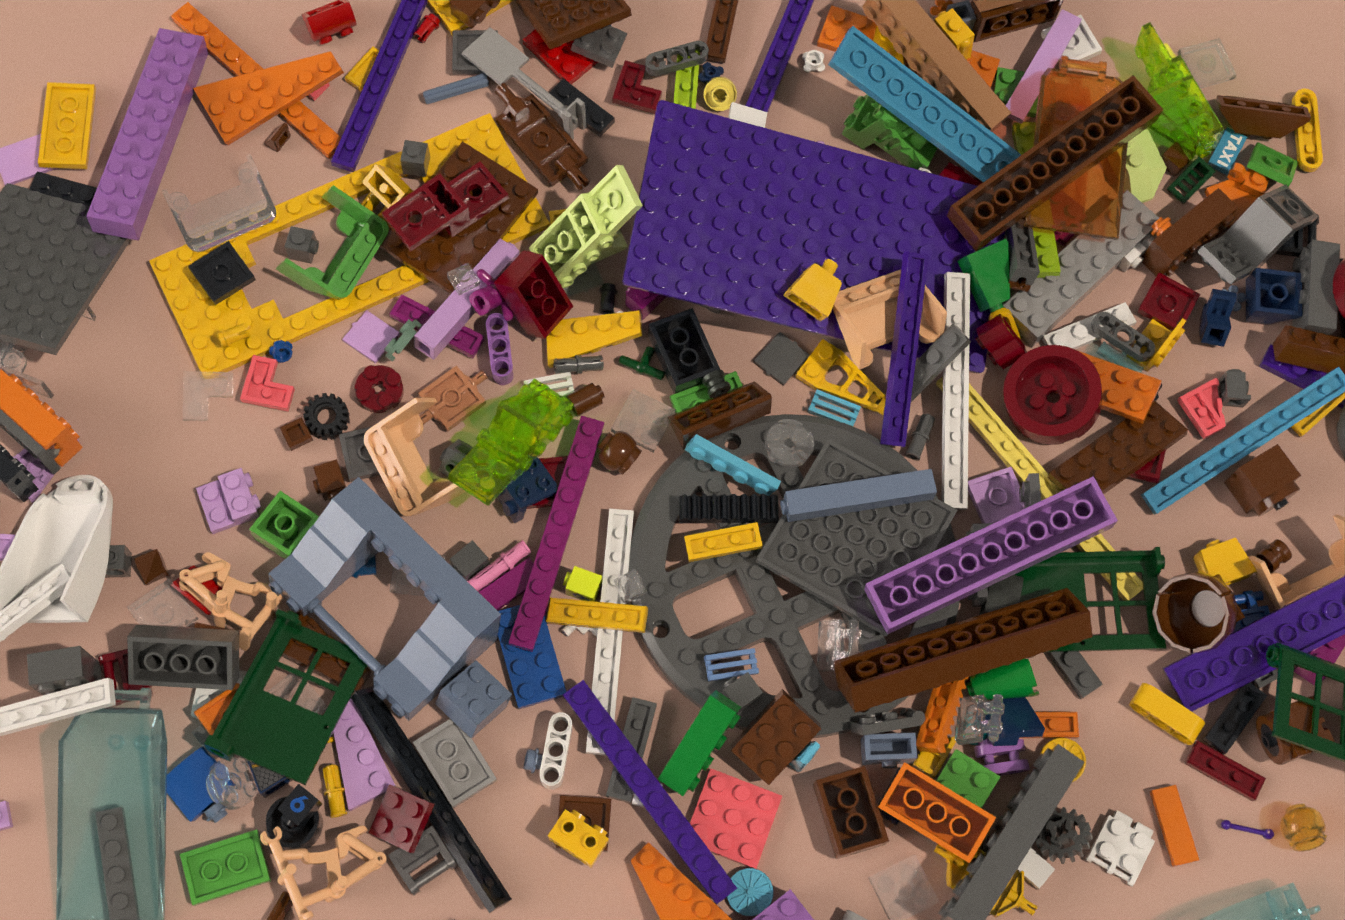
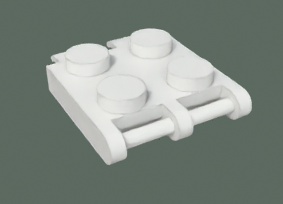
(1122, 846)

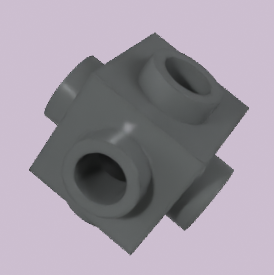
(453, 455)

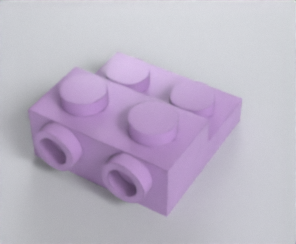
(229, 501)

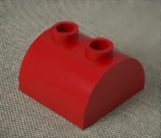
(330, 20)

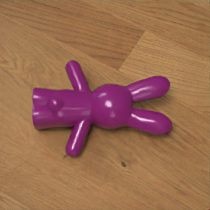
(489, 297)

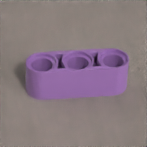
(499, 359)

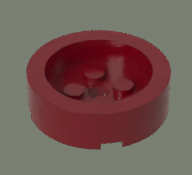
(1050, 371)

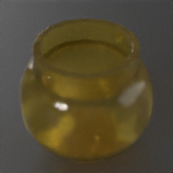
(1303, 827)

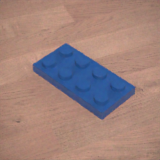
(533, 674)

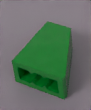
(988, 275)

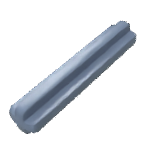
(455, 88)

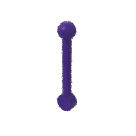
(1267, 834)

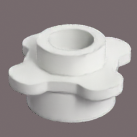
(816, 56)

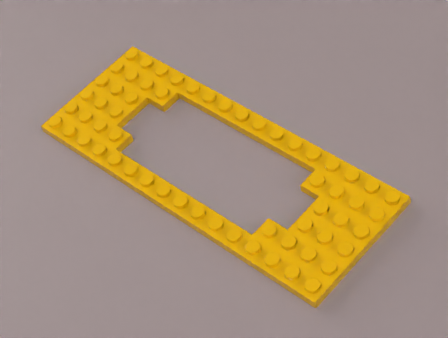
(202, 319)

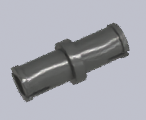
(578, 364)

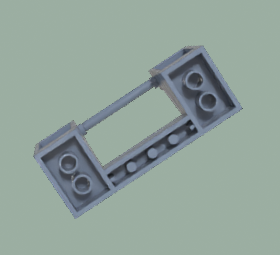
(344, 540)

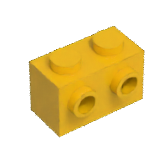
(578, 837)

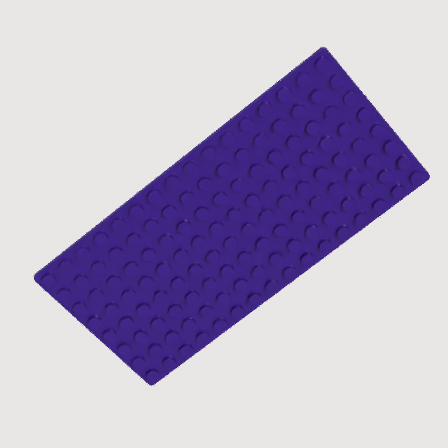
(749, 208)

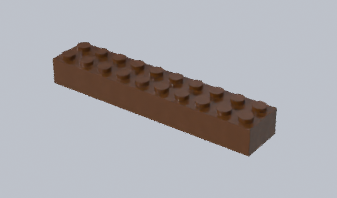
(1054, 163)
(962, 649)

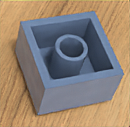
(473, 699)

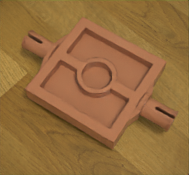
(455, 397)

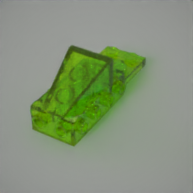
(1186, 111)
(512, 441)

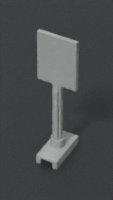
(503, 60)

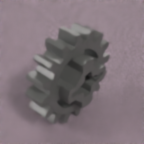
(1063, 836)

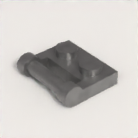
(427, 848)

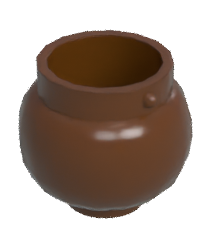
(618, 451)

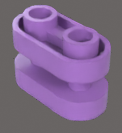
(987, 751)

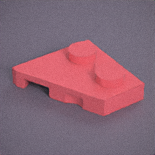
(1204, 408)

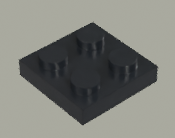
(221, 273)

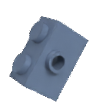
(888, 749)

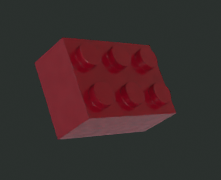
(533, 294)

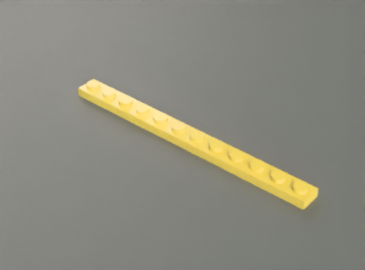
(1015, 455)

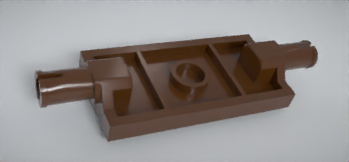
(541, 138)

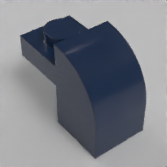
(1215, 318)

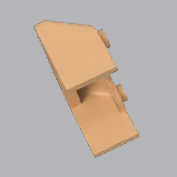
(400, 463)
(1282, 593)

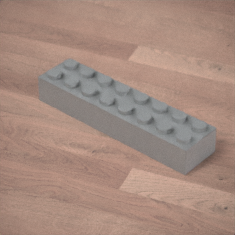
(1083, 267)

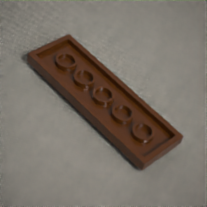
(1121, 451)

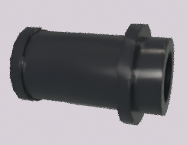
(607, 300)

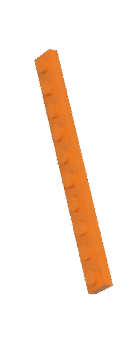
(240, 63)

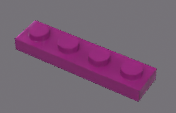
(465, 341)

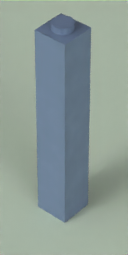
(858, 495)

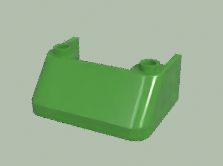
(364, 236)

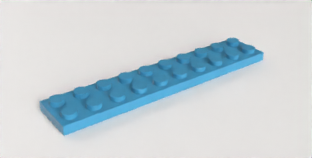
(921, 106)

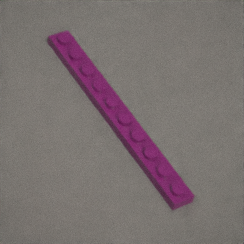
(556, 534)

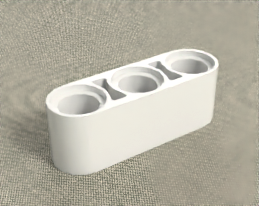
(556, 738)

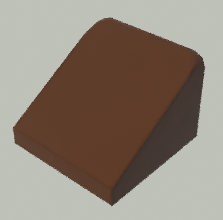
(278, 137)

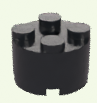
(293, 837)

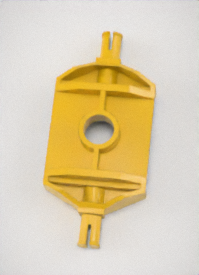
(1010, 897)

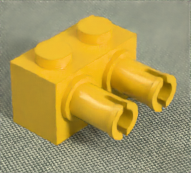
(384, 187)

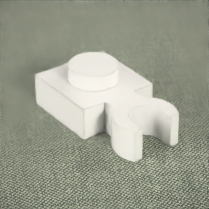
(1134, 257)

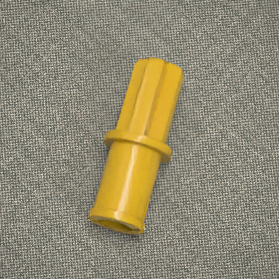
(334, 791)

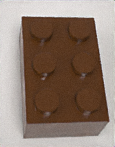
(775, 737)
(850, 812)

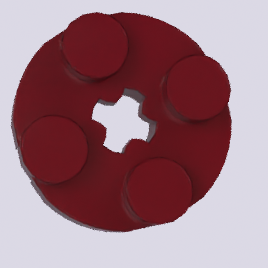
(372, 377)

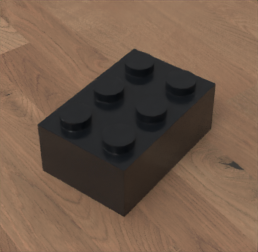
(682, 350)

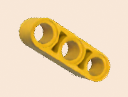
(1167, 713)

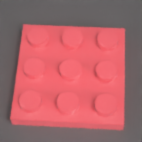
(734, 817)

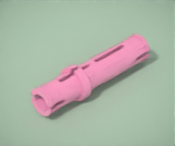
(500, 565)

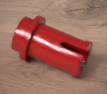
(429, 24)

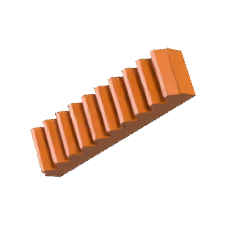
(939, 717)

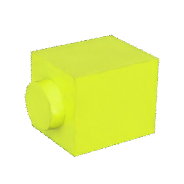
(582, 584)

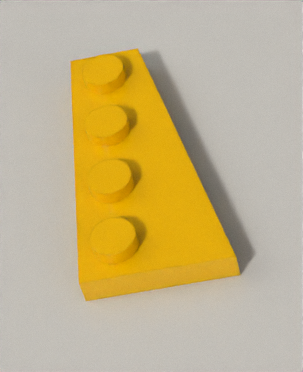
(591, 334)

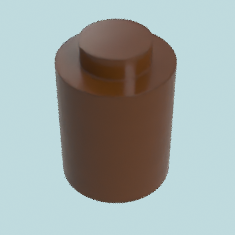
(586, 398)

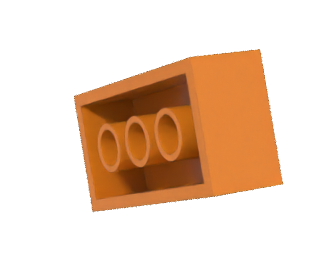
(937, 812)

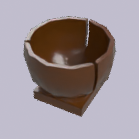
(1196, 612)

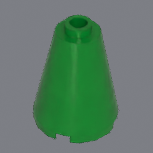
(1007, 680)

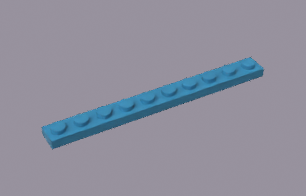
(1245, 441)

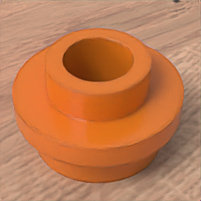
(1160, 226)

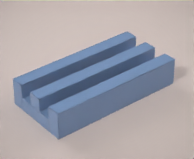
(751, 661)

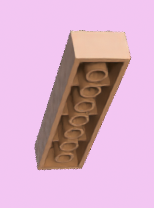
(936, 58)

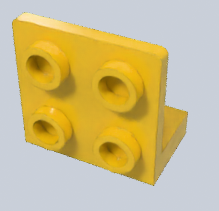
(1163, 340)

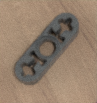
(671, 66)
(1134, 351)

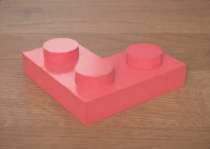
(261, 389)

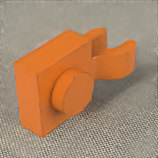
(1251, 180)

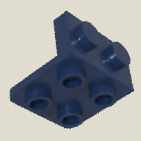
(527, 490)

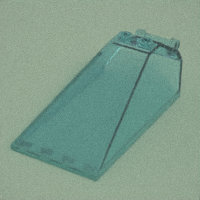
(105, 764)

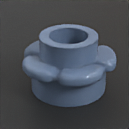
(533, 760)
(215, 812)

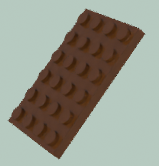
(470, 245)

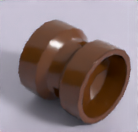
(1275, 555)

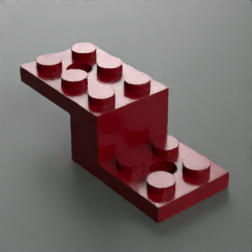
(445, 205)

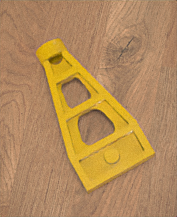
(820, 363)

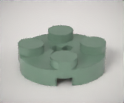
(407, 334)

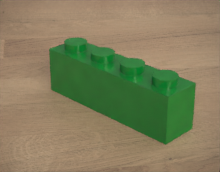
(699, 743)

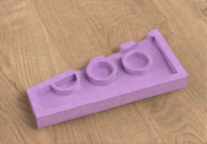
(360, 761)

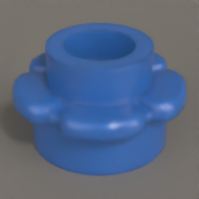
(281, 355)

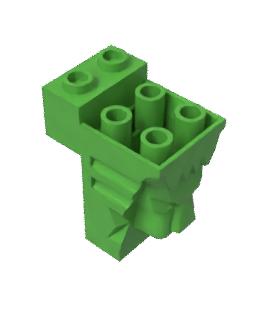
(877, 125)

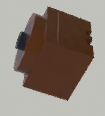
(1264, 482)
(1282, 751)

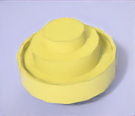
(720, 93)

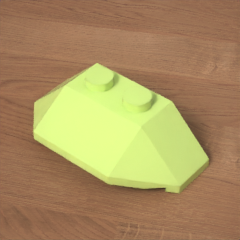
(1143, 167)

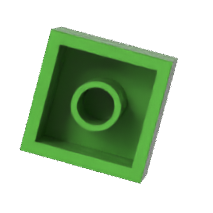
(283, 525)

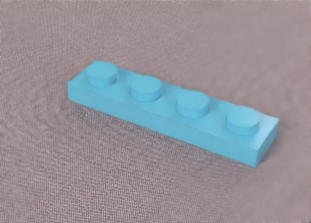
(734, 466)

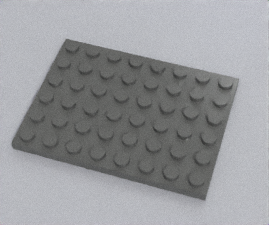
(48, 267)

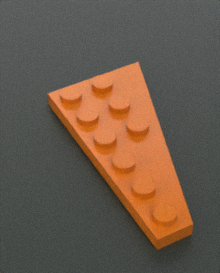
(255, 97)
(671, 890)

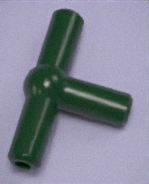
(643, 366)

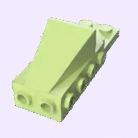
(589, 227)

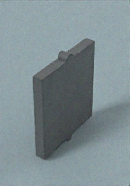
(781, 358)

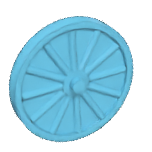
(753, 892)

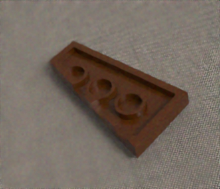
(328, 665)

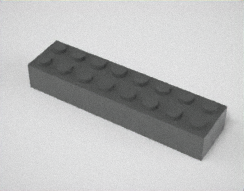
(1014, 836)

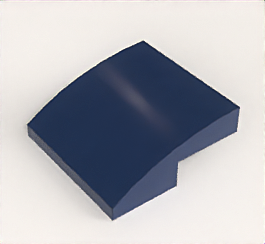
(1018, 721)

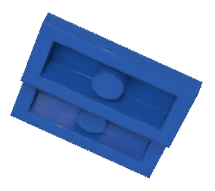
(188, 784)

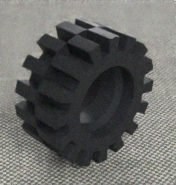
(326, 402)

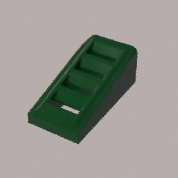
(1200, 165)

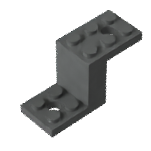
(1257, 234)

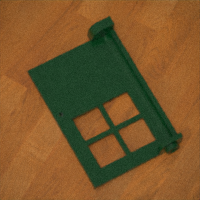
(1068, 571)
(1284, 659)
(278, 731)

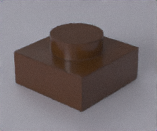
(296, 434)

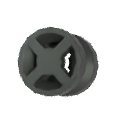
(716, 383)

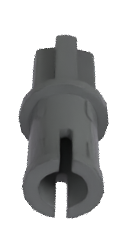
(920, 437)

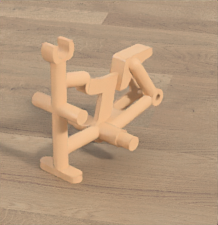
(220, 604)
(337, 884)

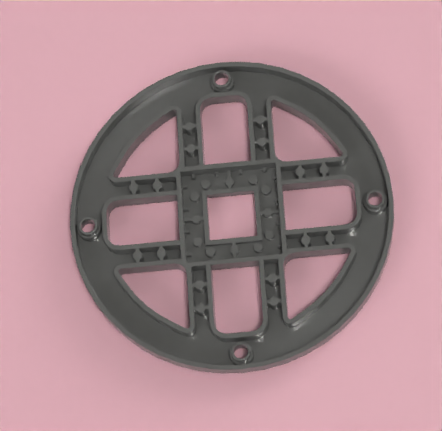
(773, 618)

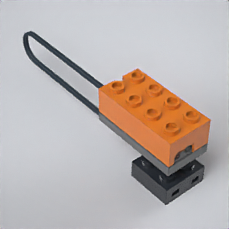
(36, 430)

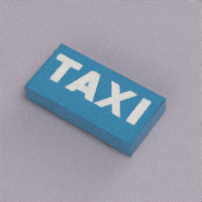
(1227, 151)

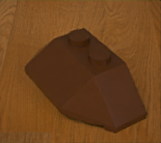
(1262, 117)

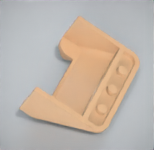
(869, 313)

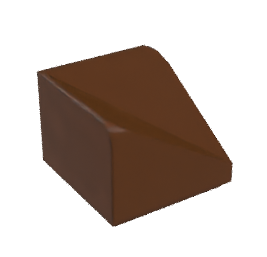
(1175, 159)
(151, 566)

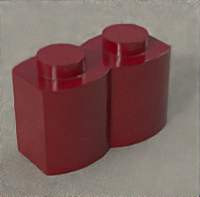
(1000, 341)

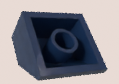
(1273, 296)

